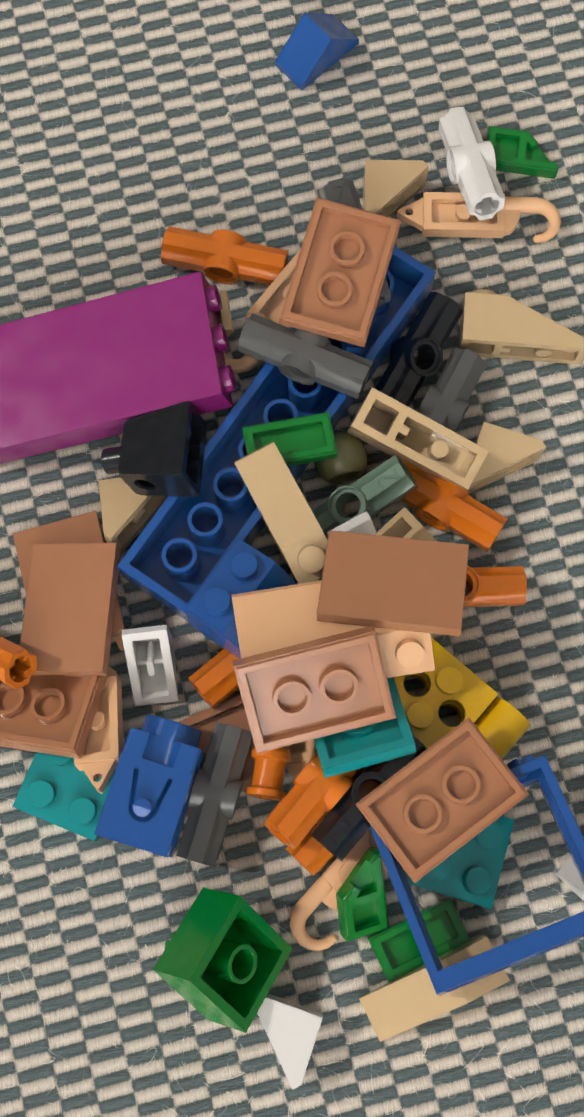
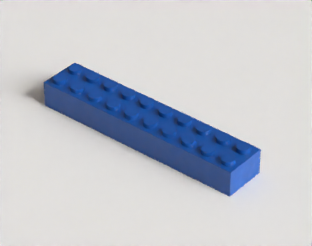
(196, 533)

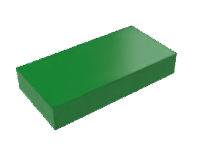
(297, 439)
(397, 947)

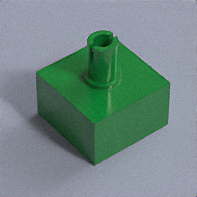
(223, 958)

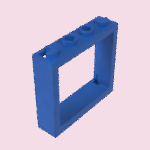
(521, 949)

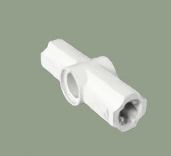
(471, 163)

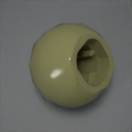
(350, 460)

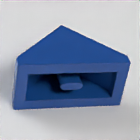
(314, 47)

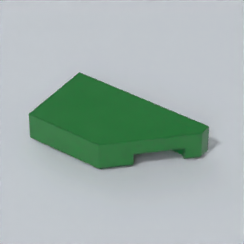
(519, 153)
(362, 898)

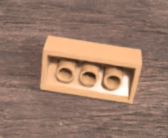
(288, 617)

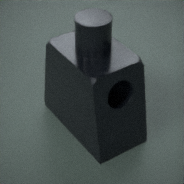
(161, 452)

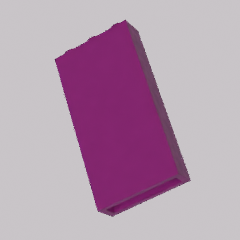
(108, 360)

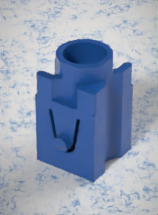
(152, 786)

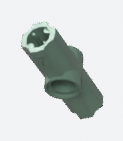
(375, 491)

